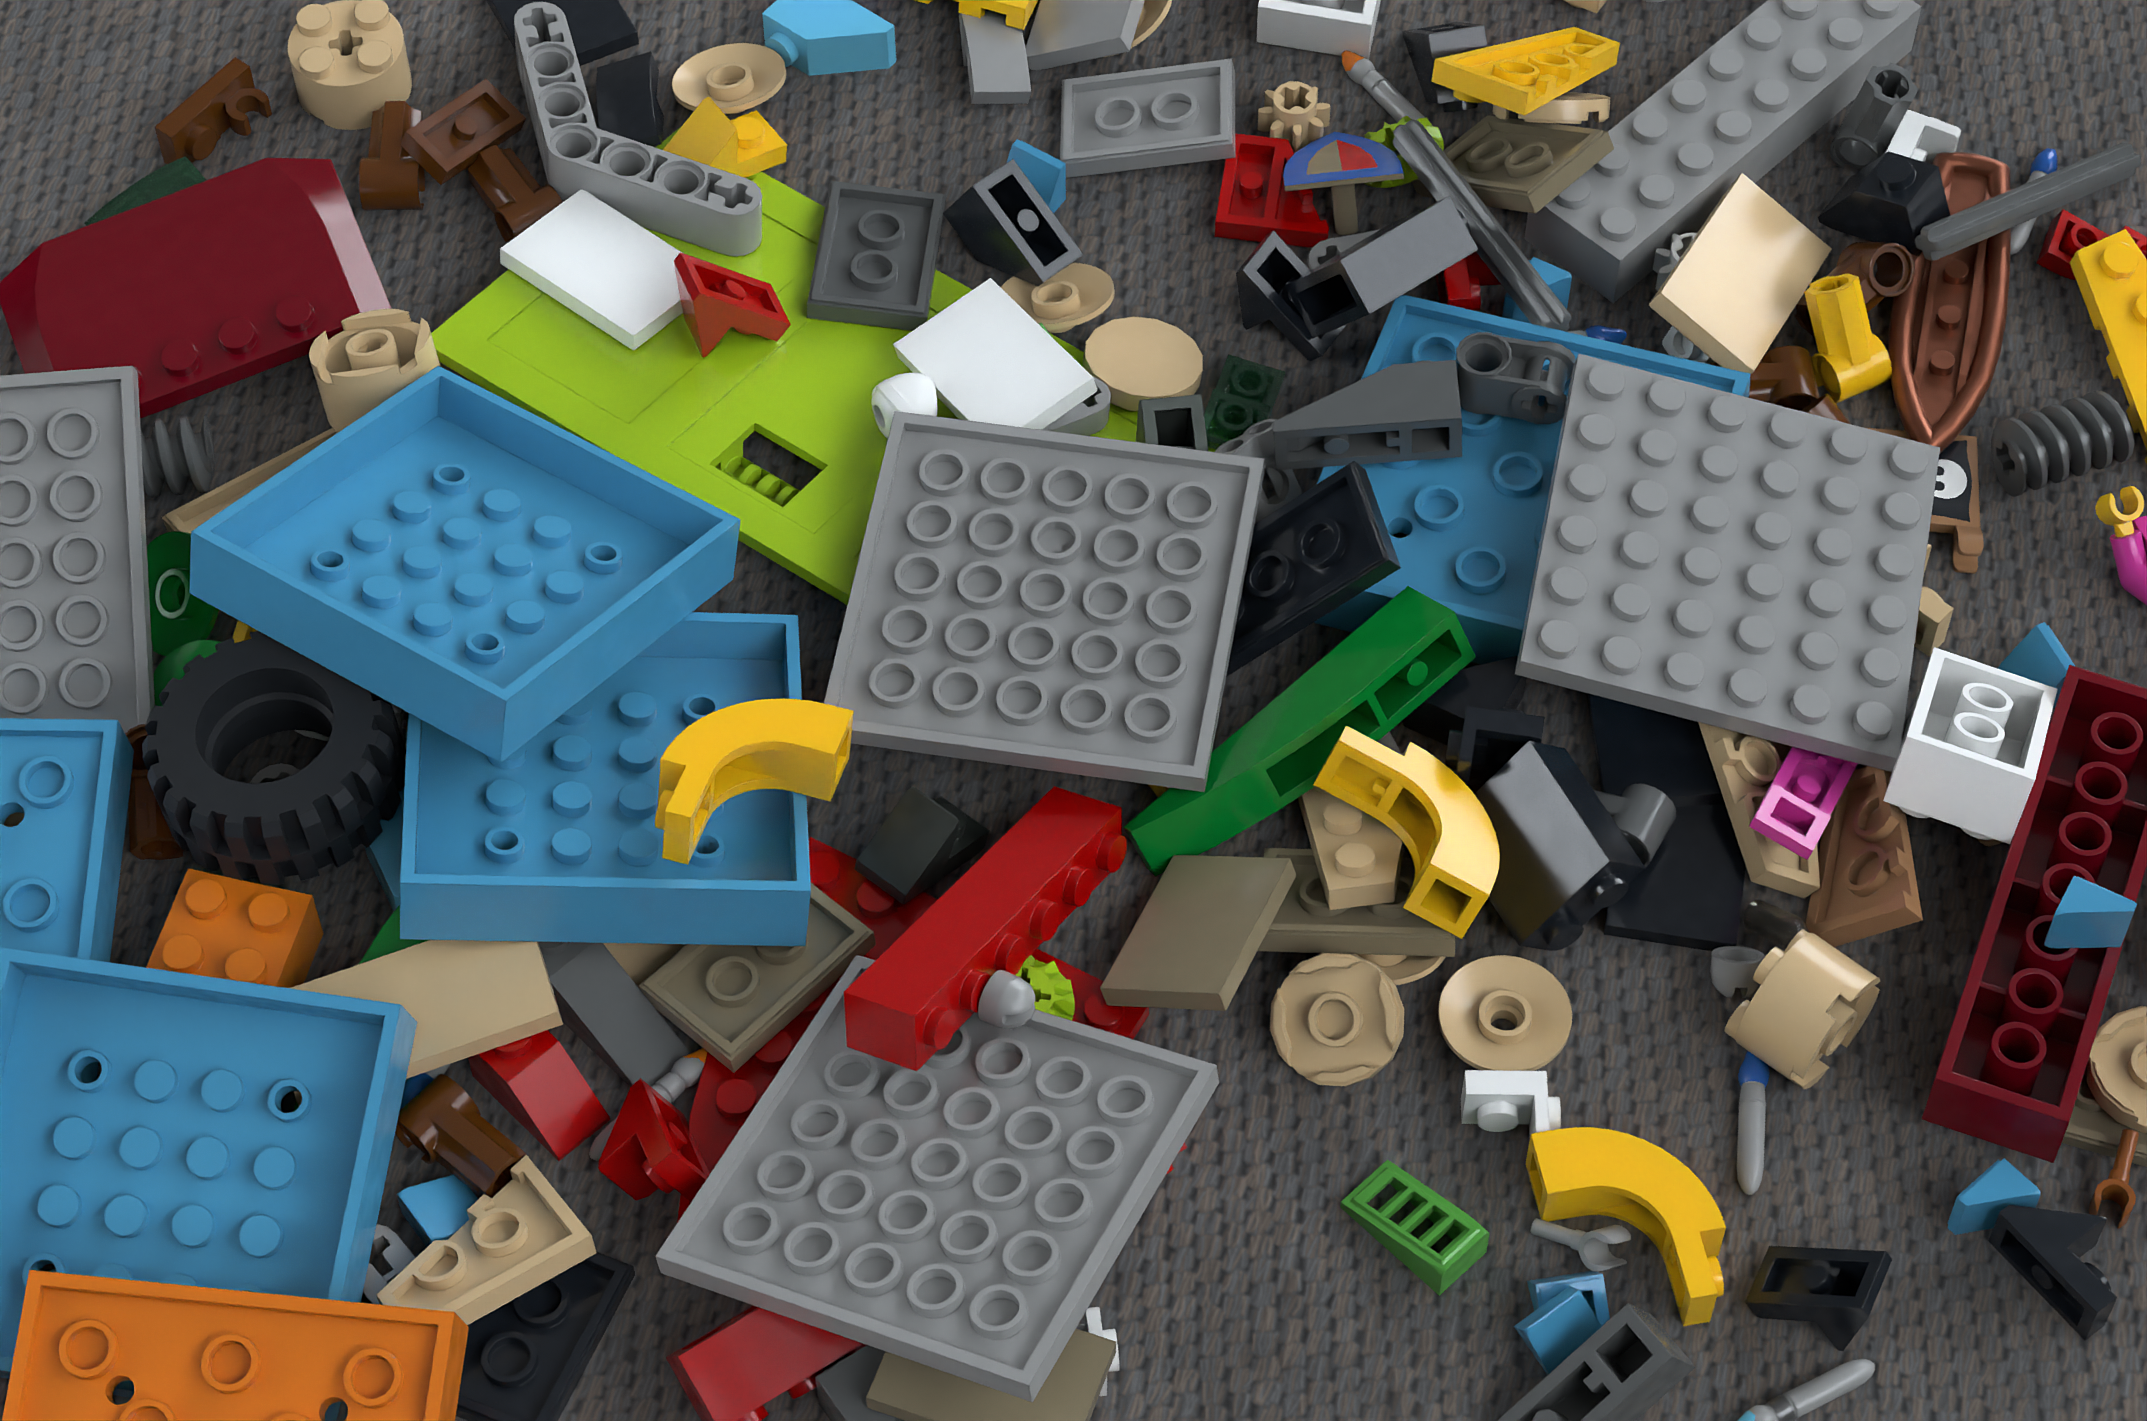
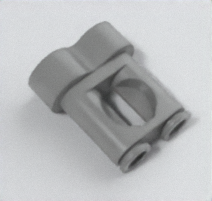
(1259, 443)

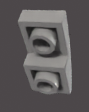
(994, 60)

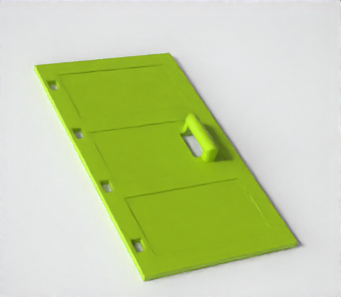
(692, 413)

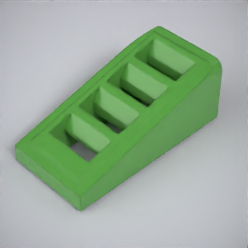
(1433, 1268)

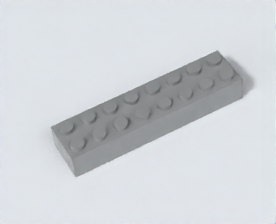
(1718, 118)

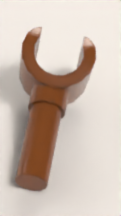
(2116, 1186)

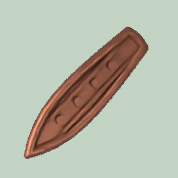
(1952, 315)

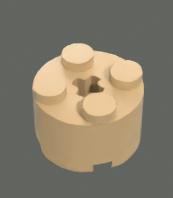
(348, 61)
(370, 362)
(1804, 1007)

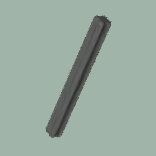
(2027, 201)
(1493, 242)

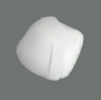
(903, 393)

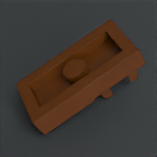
(209, 112)
(461, 129)

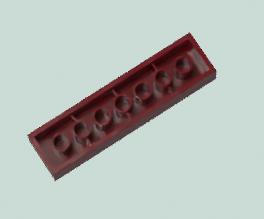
(2032, 1007)

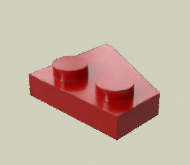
(1255, 196)

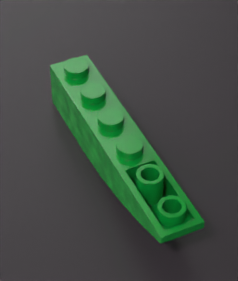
(1276, 756)

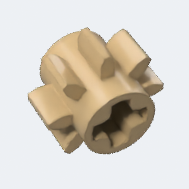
(1294, 114)

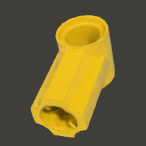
(1848, 352)

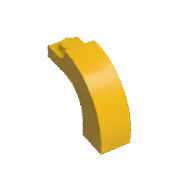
(745, 749)
(1431, 814)
(1640, 1183)

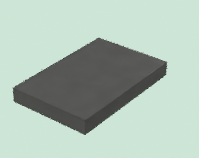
(876, 256)

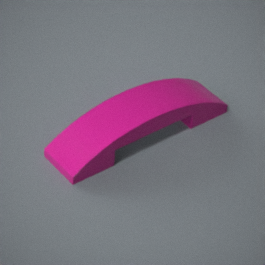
(1802, 799)

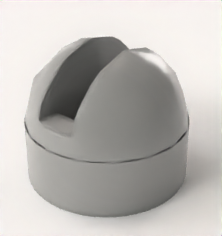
(1735, 968)
(1006, 1001)

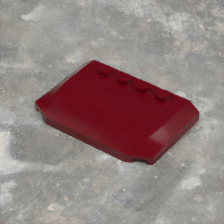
(198, 283)

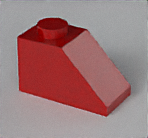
(541, 1091)

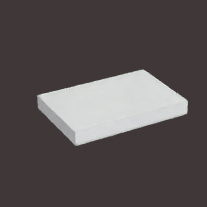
(600, 268)
(995, 362)

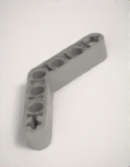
(631, 177)

